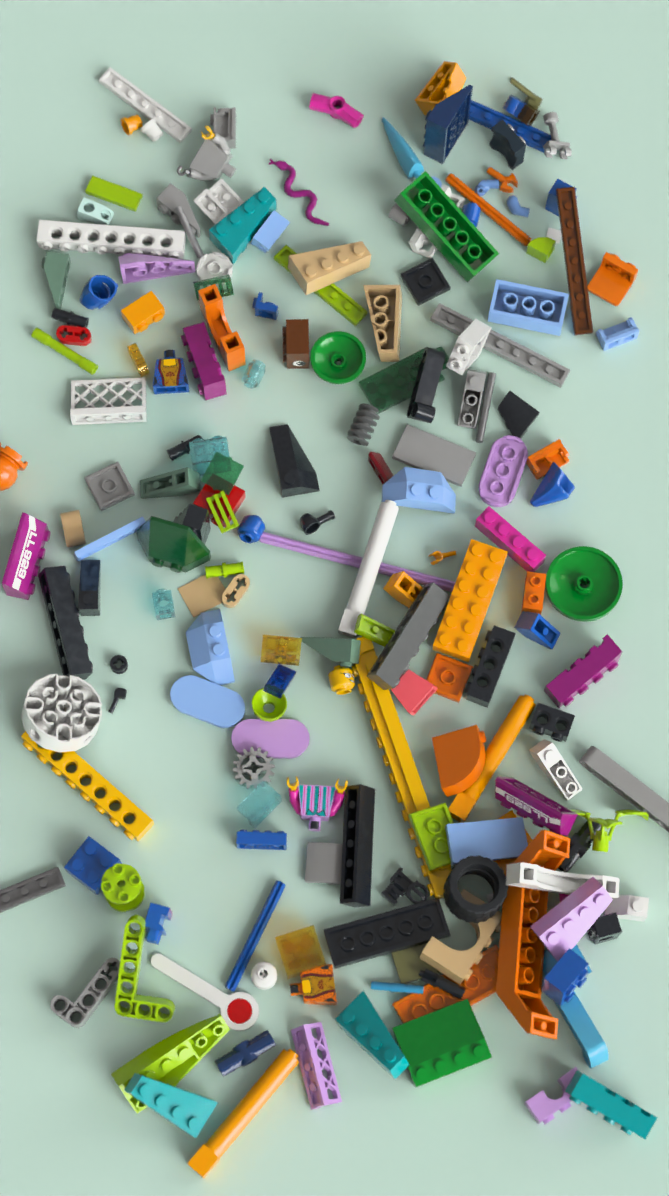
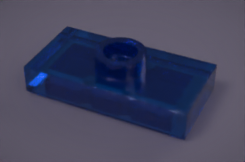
(279, 681)

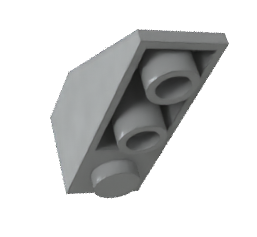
(173, 197)
(472, 398)

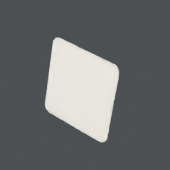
(554, 234)

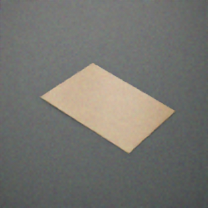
(202, 594)

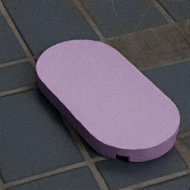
(503, 471)
(279, 738)

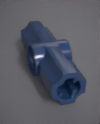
(245, 1053)

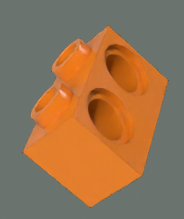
(534, 592)

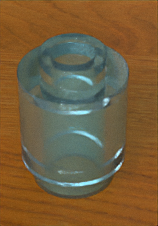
(254, 374)

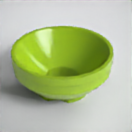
(261, 698)

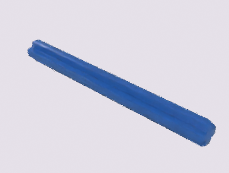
(255, 936)

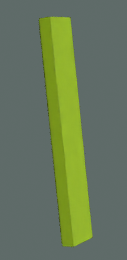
(330, 294)

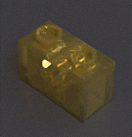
(281, 650)

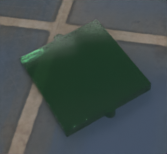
(222, 473)

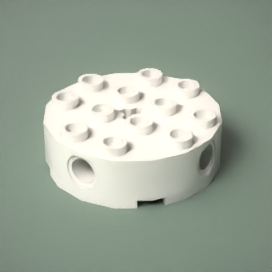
(61, 712)

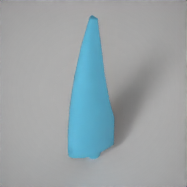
(406, 157)

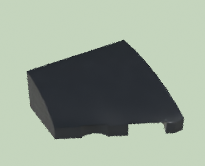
(517, 414)

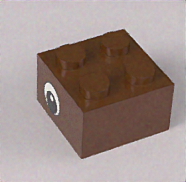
(296, 343)

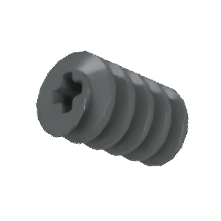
(361, 424)

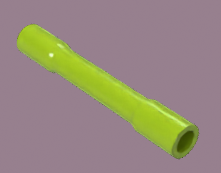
(82, 362)

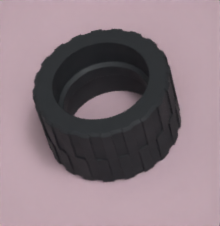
(489, 871)

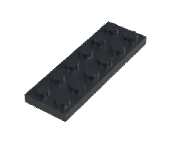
(386, 933)

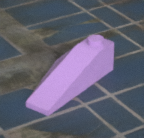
(147, 267)

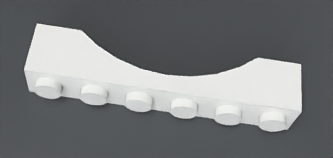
(543, 879)

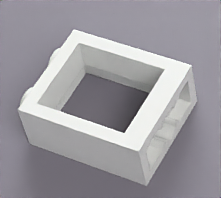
(468, 347)

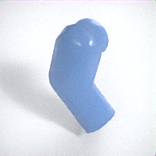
(485, 185)
(515, 208)

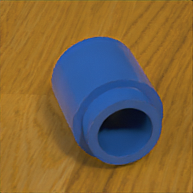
(472, 212)

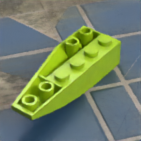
(173, 1056)

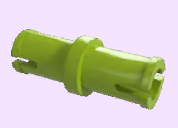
(224, 570)

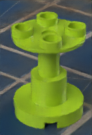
(123, 887)

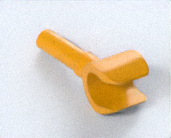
(440, 556)

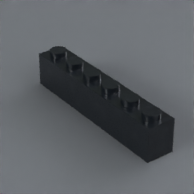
(65, 622)
(357, 846)

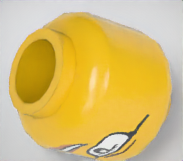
(341, 680)

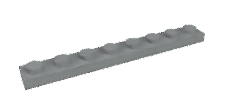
(504, 347)

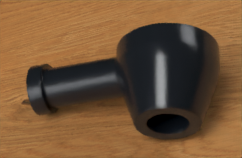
(311, 524)

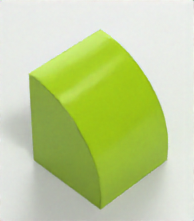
(541, 248)

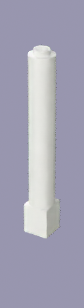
(369, 567)

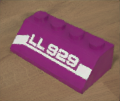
(25, 557)
(534, 805)

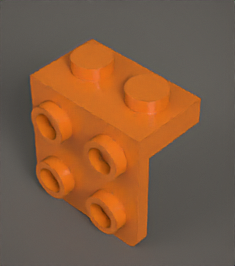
(613, 279)

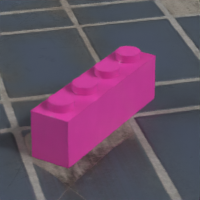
(510, 540)

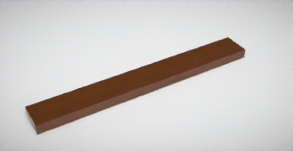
(574, 261)

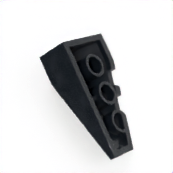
(293, 467)

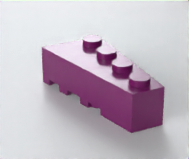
(204, 360)
(584, 672)

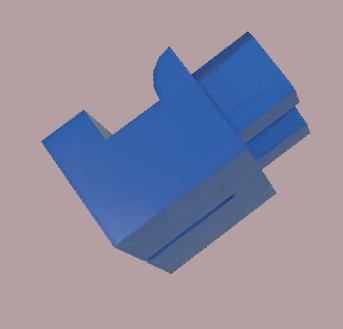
(154, 922)

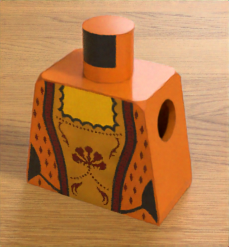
(316, 986)

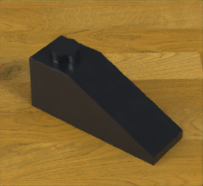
(89, 588)

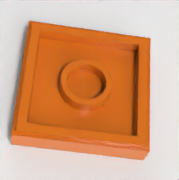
(449, 677)

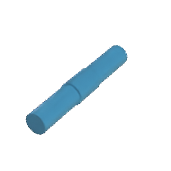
(397, 987)

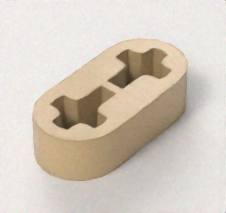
(238, 593)

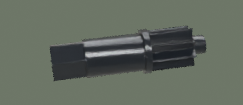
(442, 983)

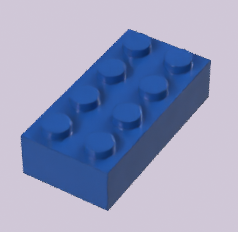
(261, 840)

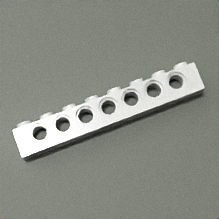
(104, 233)

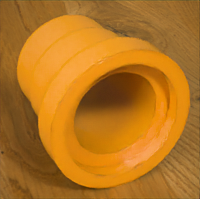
(131, 124)

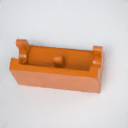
(541, 460)

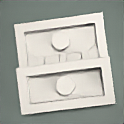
(218, 201)

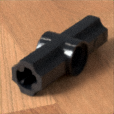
(579, 844)

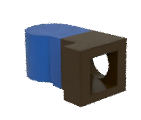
(521, 110)

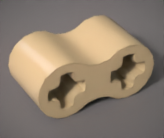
(73, 528)

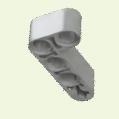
(90, 990)

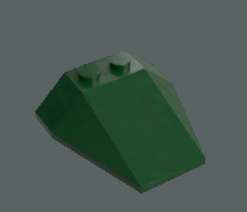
(172, 545)

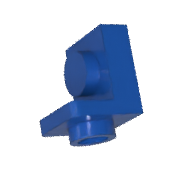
(266, 309)

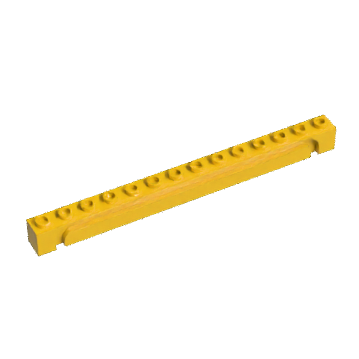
(397, 756)

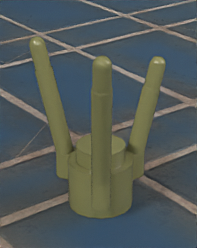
(531, 99)

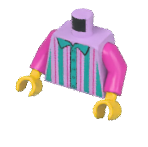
(316, 802)

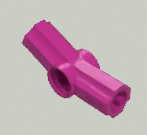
(345, 113)

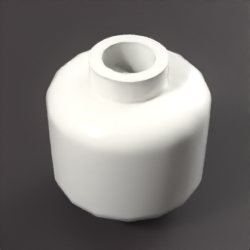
(266, 982)

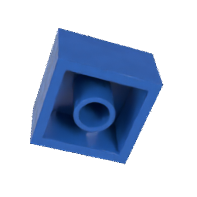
(90, 864)
(565, 977)

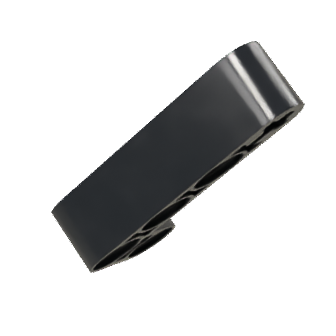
(425, 386)

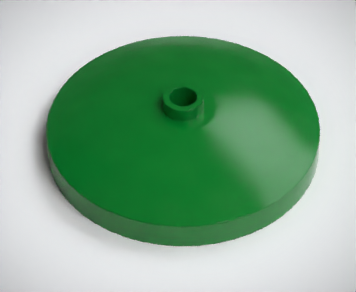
(588, 568)

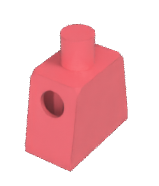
(413, 691)

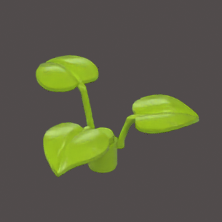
(601, 839)

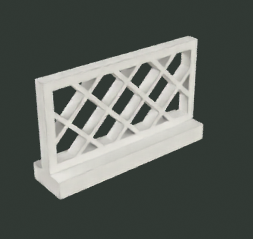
(108, 413)

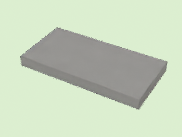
(434, 454)

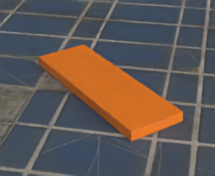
(478, 987)

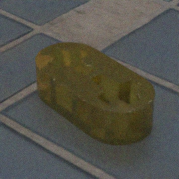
(138, 359)

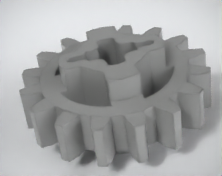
(252, 759)

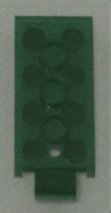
(395, 382)

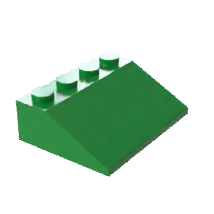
(441, 1042)

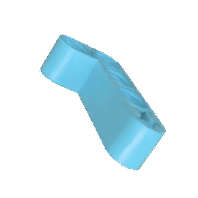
(592, 1045)

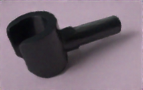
(120, 693)

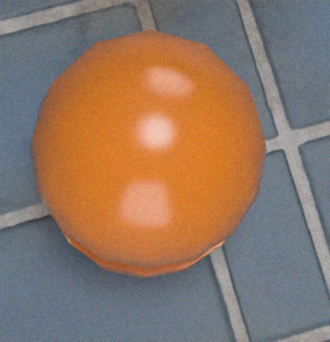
(9, 464)

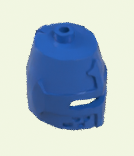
(97, 294)

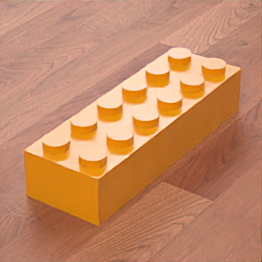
(469, 600)

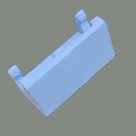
(270, 232)
(617, 334)

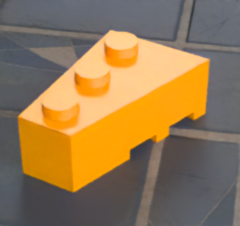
(443, 84)

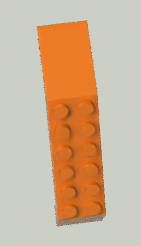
(520, 948)

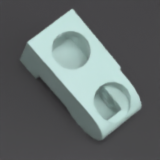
(94, 212)

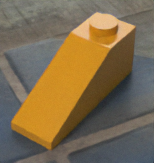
(403, 588)

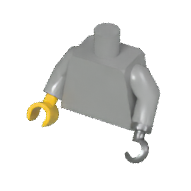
(210, 159)

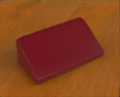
(380, 467)

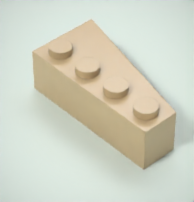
(328, 265)
(385, 314)

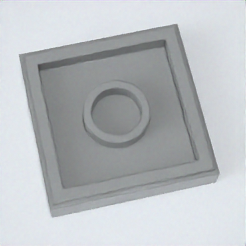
(109, 486)

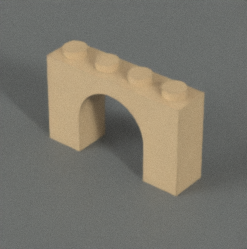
(457, 963)

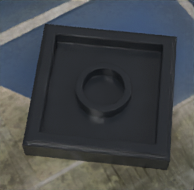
(425, 281)

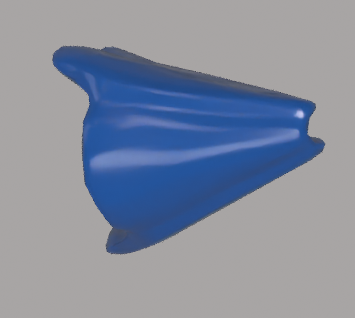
(553, 487)

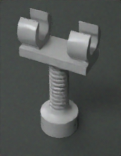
(553, 146)

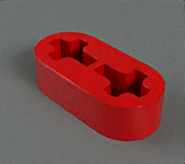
(74, 335)

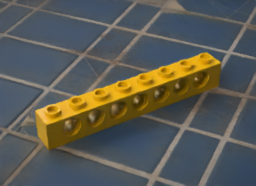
(127, 808)

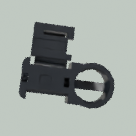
(401, 885)

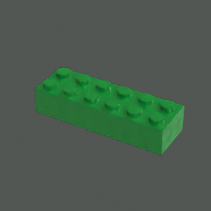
(446, 226)

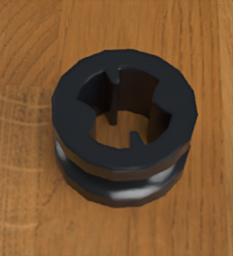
(123, 668)

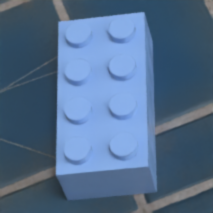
(528, 307)

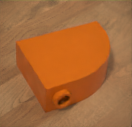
(459, 758)

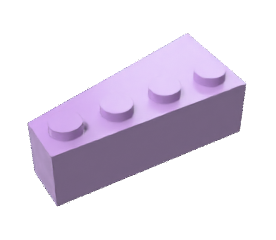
(571, 918)

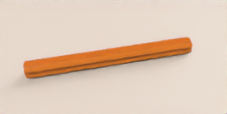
(488, 209)

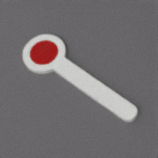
(237, 1009)

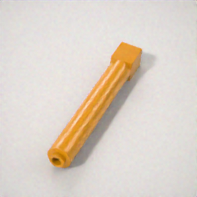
(495, 752)
(243, 1113)

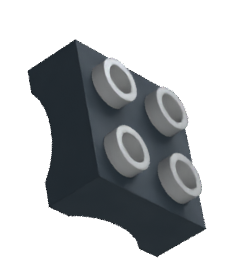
(508, 144)

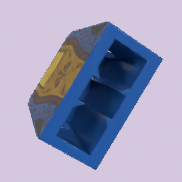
(170, 375)

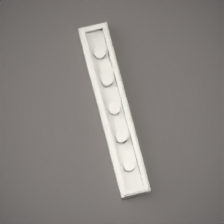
(145, 105)

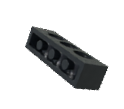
(503, 639)

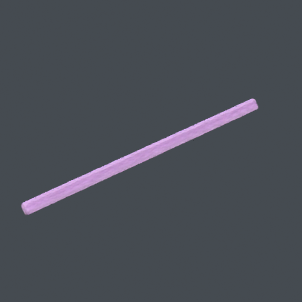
(350, 560)

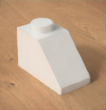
(629, 907)

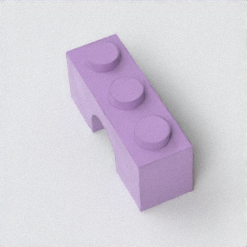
(543, 1108)

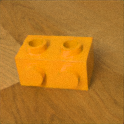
(143, 312)

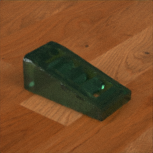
(221, 279)

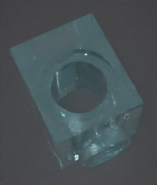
(166, 611)

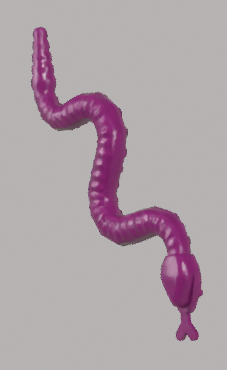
(299, 193)

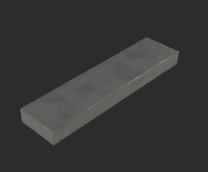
(31, 889)

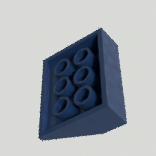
(446, 124)

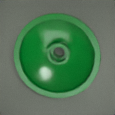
(338, 347)

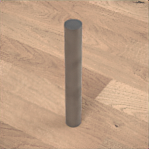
(189, 232)

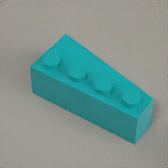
(367, 1029)

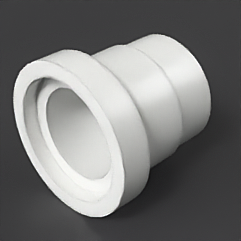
(152, 130)

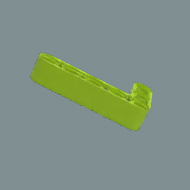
(132, 975)

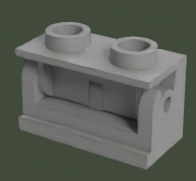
(225, 124)

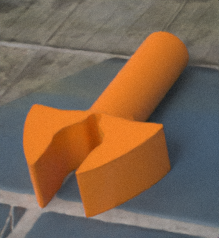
(504, 180)

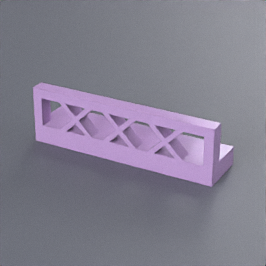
(312, 1065)

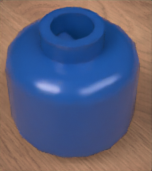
(251, 528)

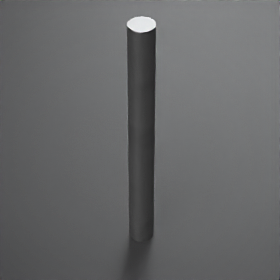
(485, 407)

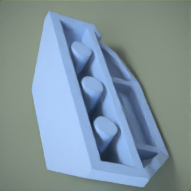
(420, 490)
(210, 648)

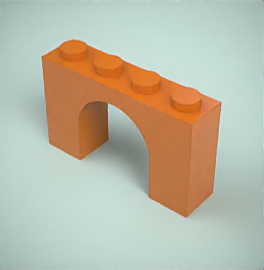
(228, 343)

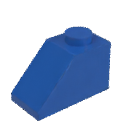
(537, 629)

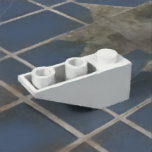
(555, 768)

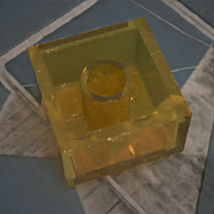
(300, 951)

